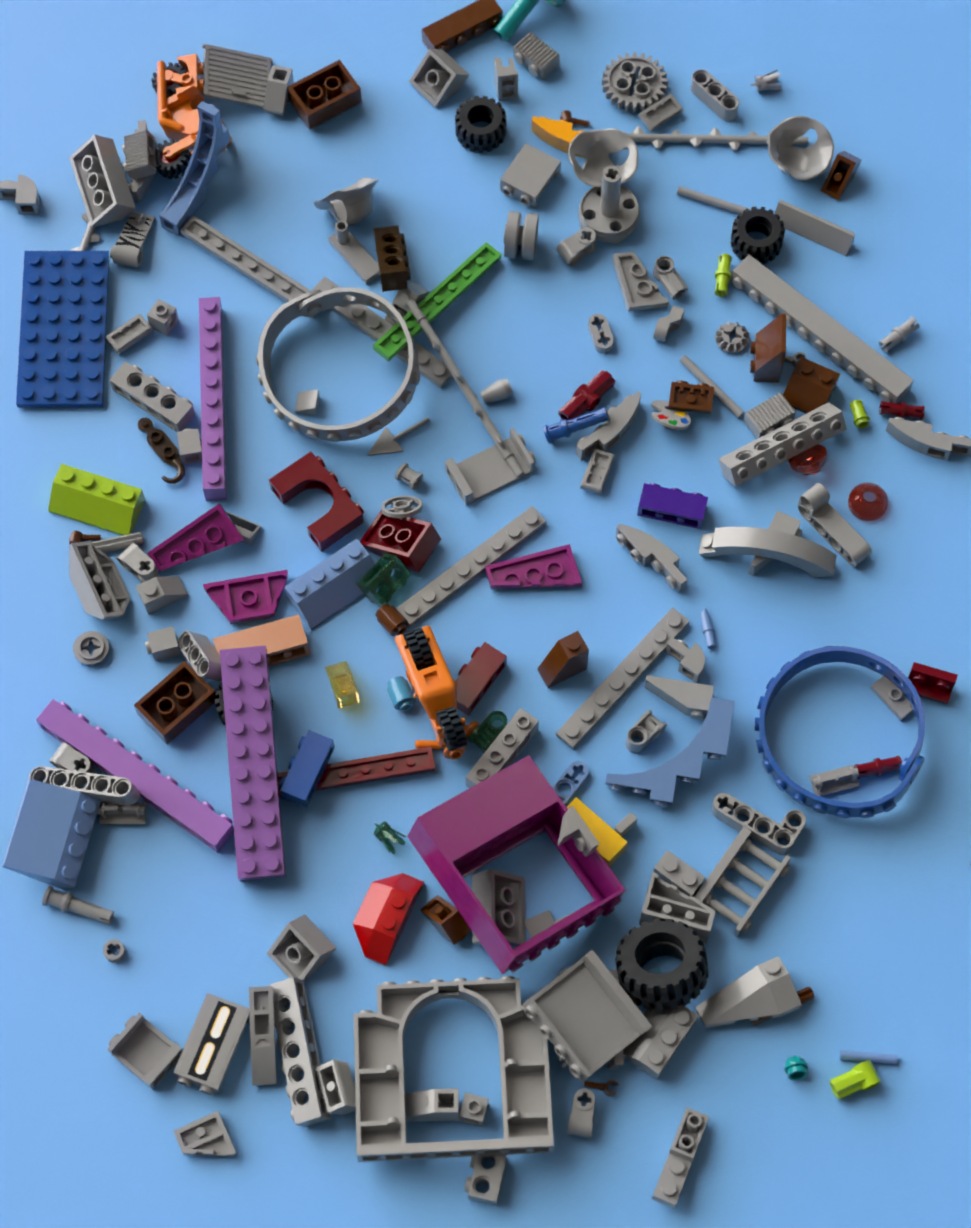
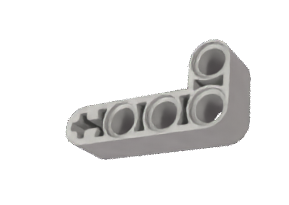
(832, 526)
(757, 819)

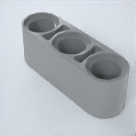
(724, 104)
(201, 655)

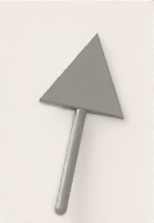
(387, 443)

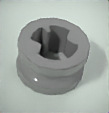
(112, 958)

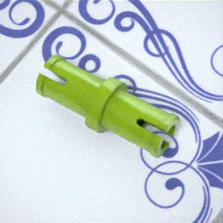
(723, 275)

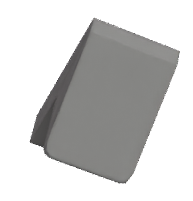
(575, 828)

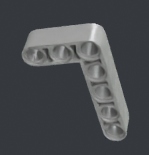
(94, 786)

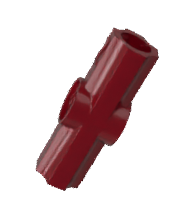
(587, 396)

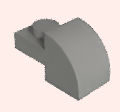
(690, 660)

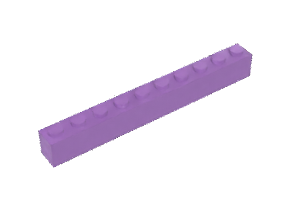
(212, 399)
(153, 787)

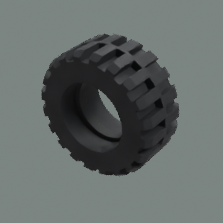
(669, 988)

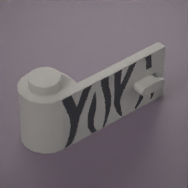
(130, 243)

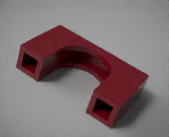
(310, 473)

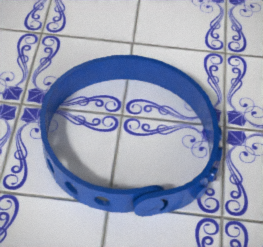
(908, 768)

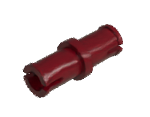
(901, 410)
(878, 767)

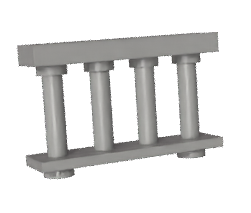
(730, 861)

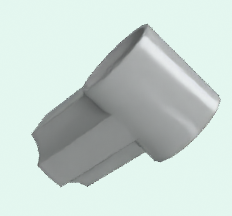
(670, 278)

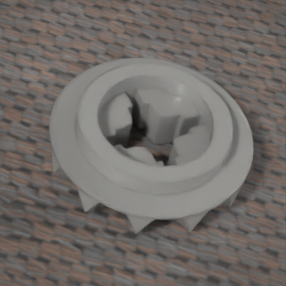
(737, 344)
(84, 641)

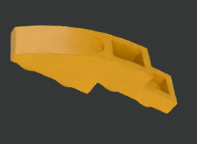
(554, 132)

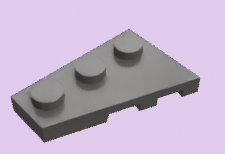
(635, 284)

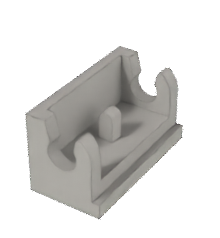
(505, 80)

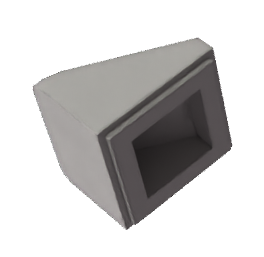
(307, 402)

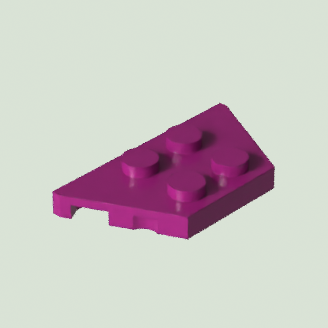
(248, 596)

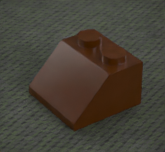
(810, 386)

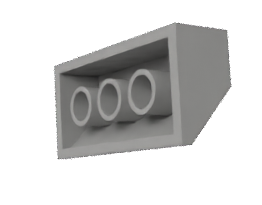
(102, 181)

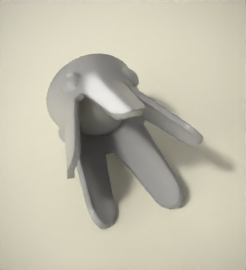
(764, 82)

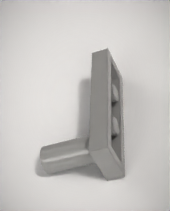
(354, 253)

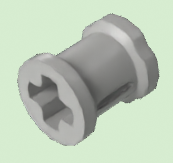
(409, 476)

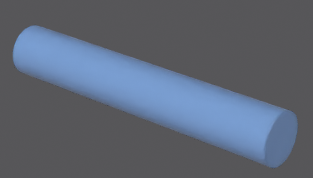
(864, 1056)

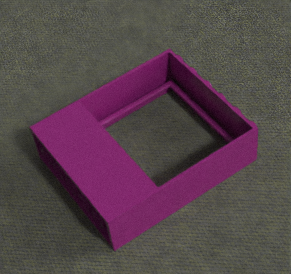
(490, 823)

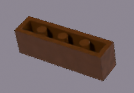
(462, 25)

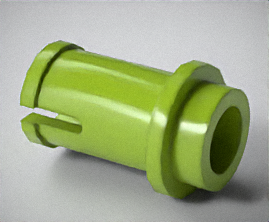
(860, 420)

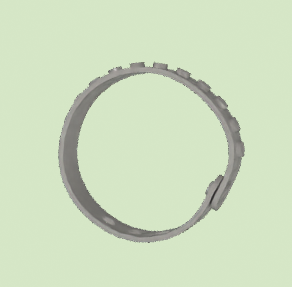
(310, 305)

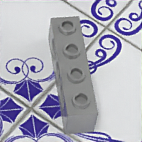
(174, 418)
(504, 748)

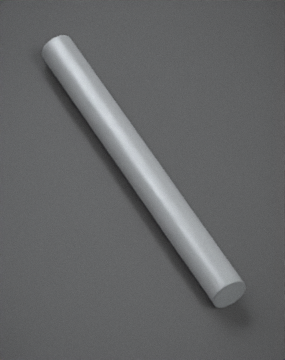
(710, 200)
(703, 378)

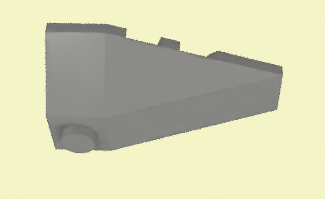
(756, 994)

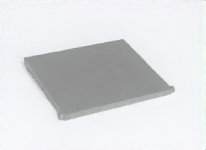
(235, 75)

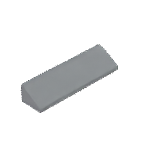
(815, 228)

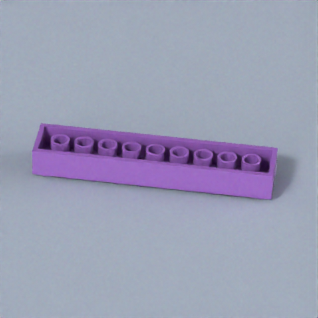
(252, 763)

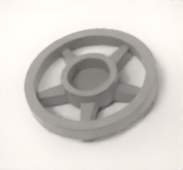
(401, 506)

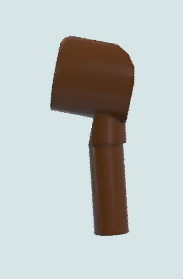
(567, 116)
(77, 536)
(601, 1086)

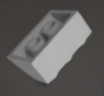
(504, 901)
(660, 1042)

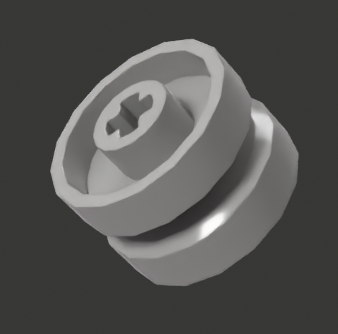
(518, 235)

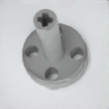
(610, 209)

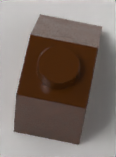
(840, 174)
(446, 919)

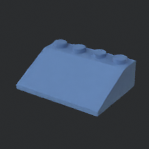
(51, 834)

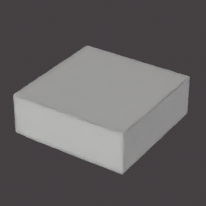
(626, 825)

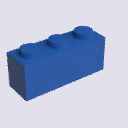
(306, 768)

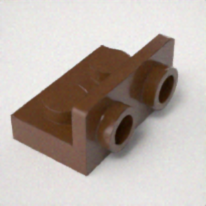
(691, 397)

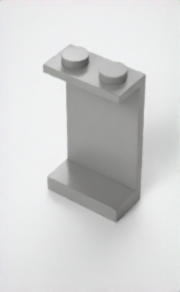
(488, 470)

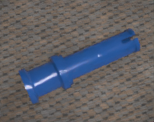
(567, 427)

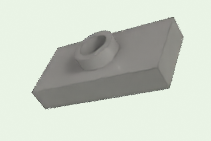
(660, 112)
(129, 334)
(597, 471)
(892, 697)

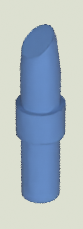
(707, 629)

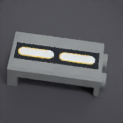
(212, 1044)

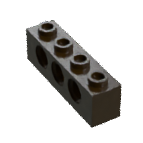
(392, 258)

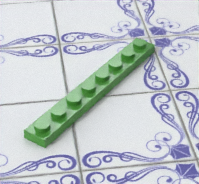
(439, 299)

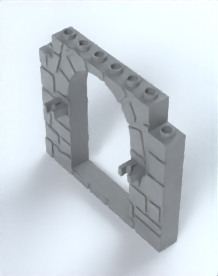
(382, 1083)

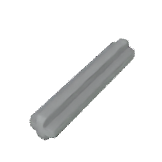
(120, 542)

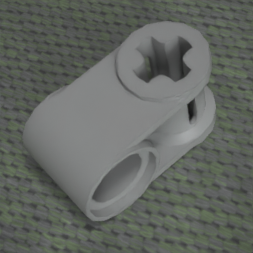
(577, 246)
(138, 563)
(646, 729)
(70, 759)
(582, 1117)

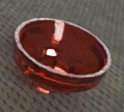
(809, 461)
(864, 509)

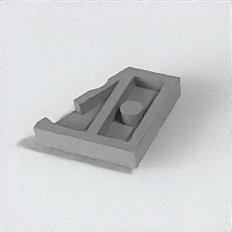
(205, 1137)

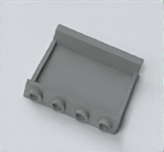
(586, 1016)

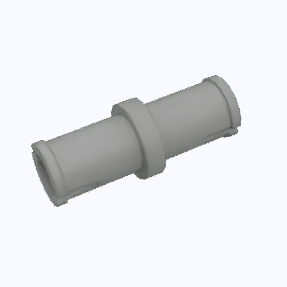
(898, 334)

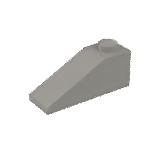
(782, 523)
(687, 697)

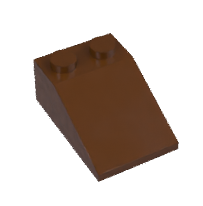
(769, 351)

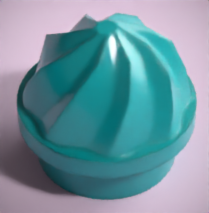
(796, 1068)

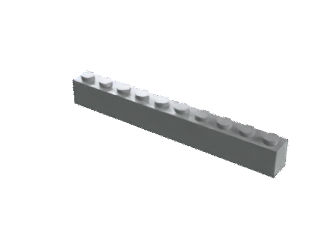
(821, 330)

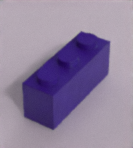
(672, 505)

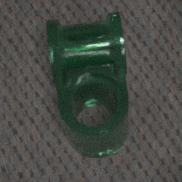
(485, 733)

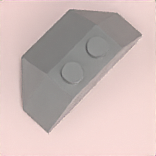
(97, 581)

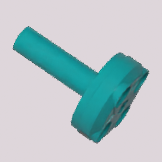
(517, 15)

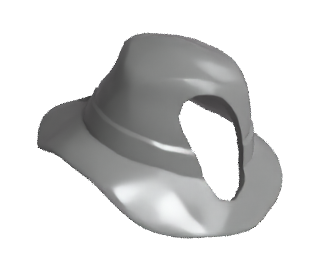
(596, 147)
(800, 162)
(350, 203)

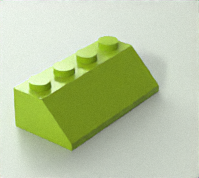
(95, 500)

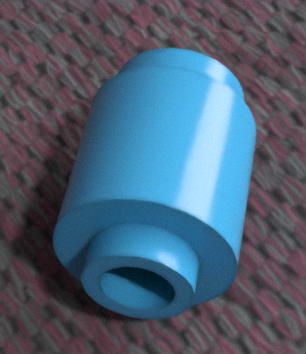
(400, 693)

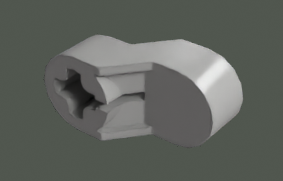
(669, 323)

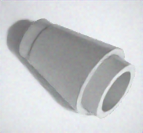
(497, 391)

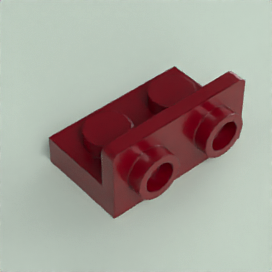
(932, 682)

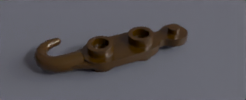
(163, 448)

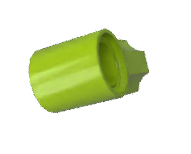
(859, 1078)

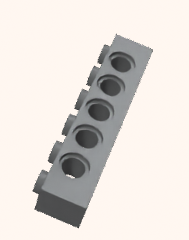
(782, 444)
(294, 991)

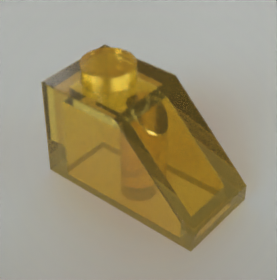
(342, 684)

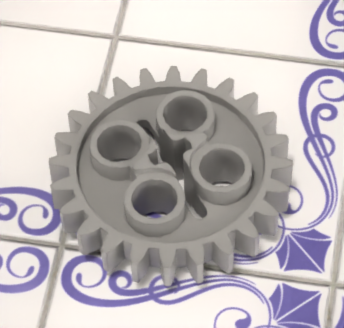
(617, 78)

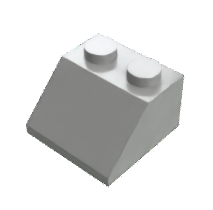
(438, 77)
(301, 949)

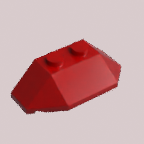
(385, 915)

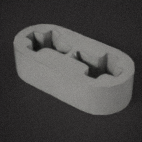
(596, 334)

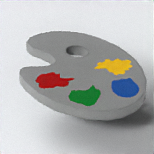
(670, 418)

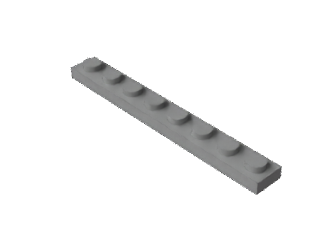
(242, 260)
(376, 327)
(471, 566)
(622, 678)

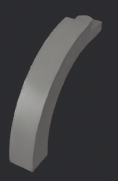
(770, 544)

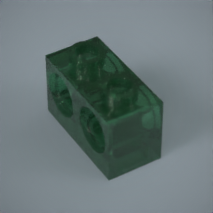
(381, 575)

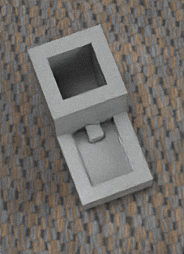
(24, 194)

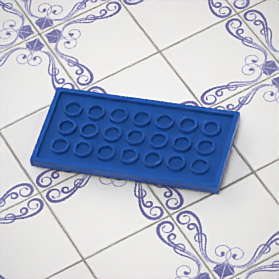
(63, 329)

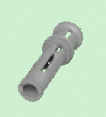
(67, 902)

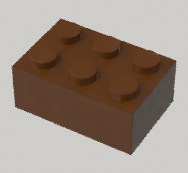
(324, 94)
(175, 702)

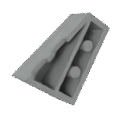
(668, 902)

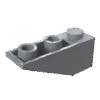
(432, 1105)

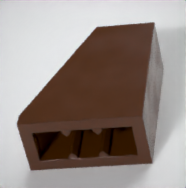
(564, 660)

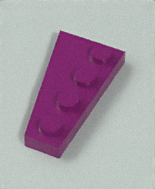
(202, 536)
(537, 570)

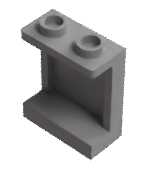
(529, 175)
(145, 1050)

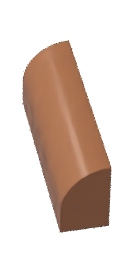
(282, 638)

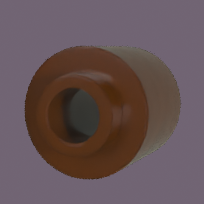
(391, 620)

